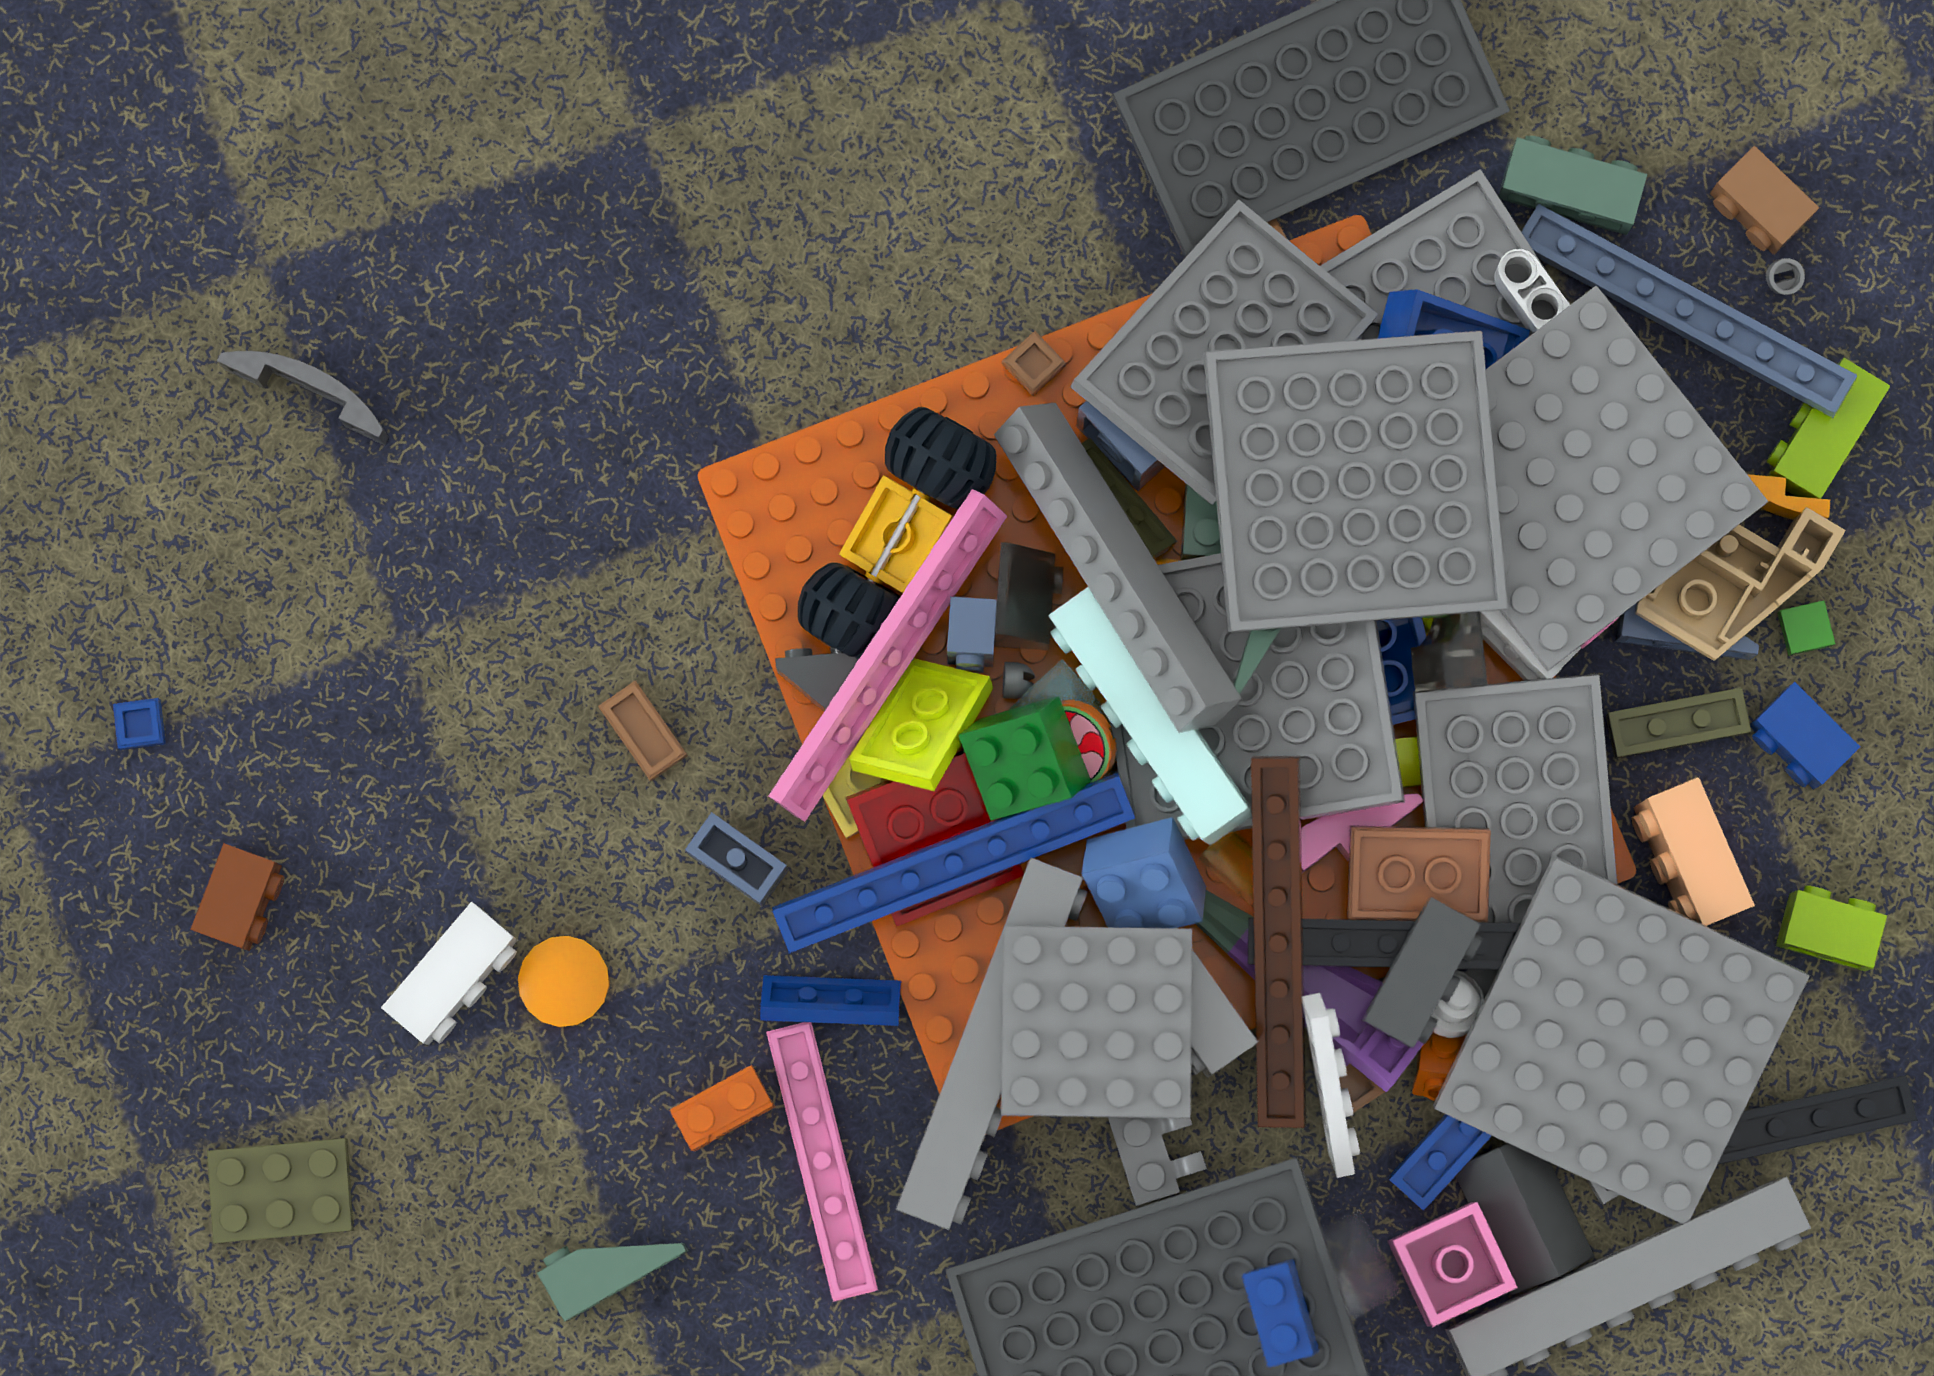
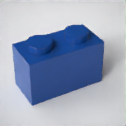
(1802, 737)
(1280, 1313)

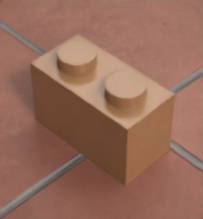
(1763, 201)

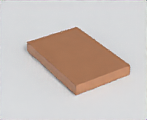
(1402, 867)

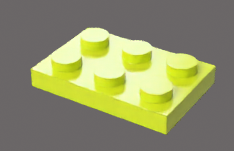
(920, 724)

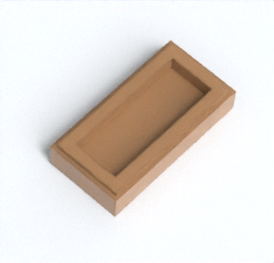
(642, 731)

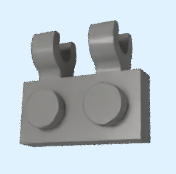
(1146, 1158)

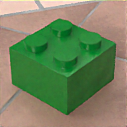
(1024, 758)

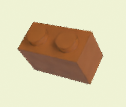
(238, 898)

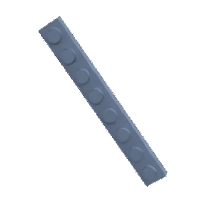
(1688, 311)

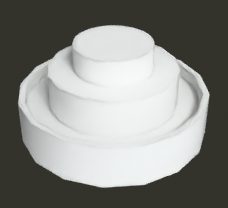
(1459, 1013)

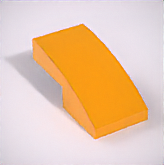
(1787, 506)

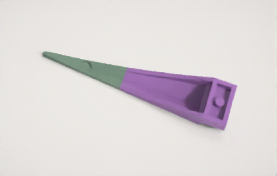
(1340, 987)

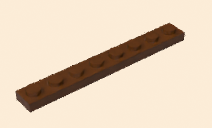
(1278, 941)

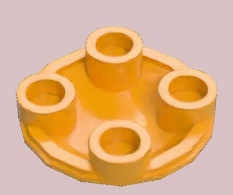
(563, 981)

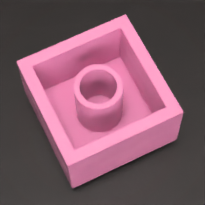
(1452, 1264)

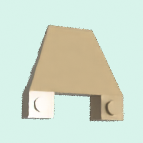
(1739, 583)

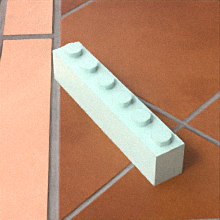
(1182, 760)

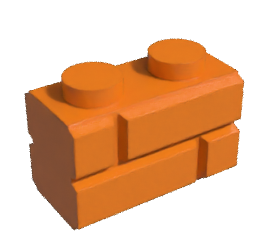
(722, 1108)

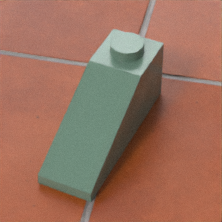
(594, 1274)

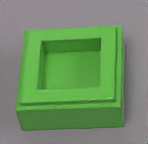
(1806, 628)

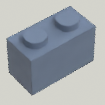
(971, 633)
(737, 859)

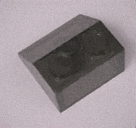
(1025, 597)

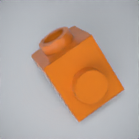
(1434, 1064)

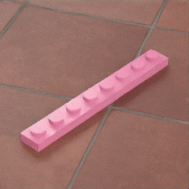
(888, 655)

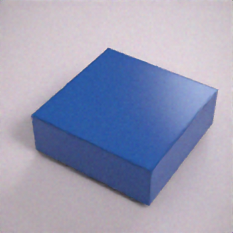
(139, 723)

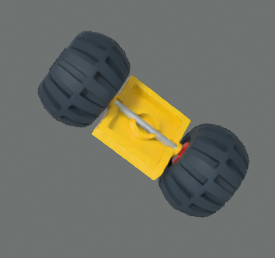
(896, 528)

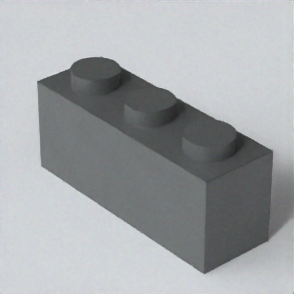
(1423, 973)

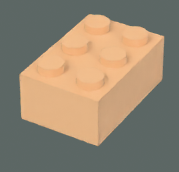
(1691, 854)

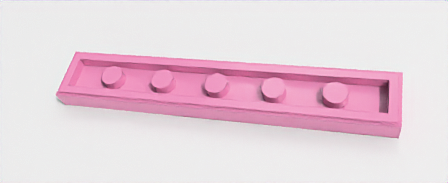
(822, 1161)

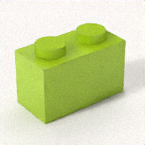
(1832, 929)

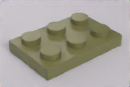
(280, 1190)

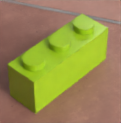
(1824, 442)

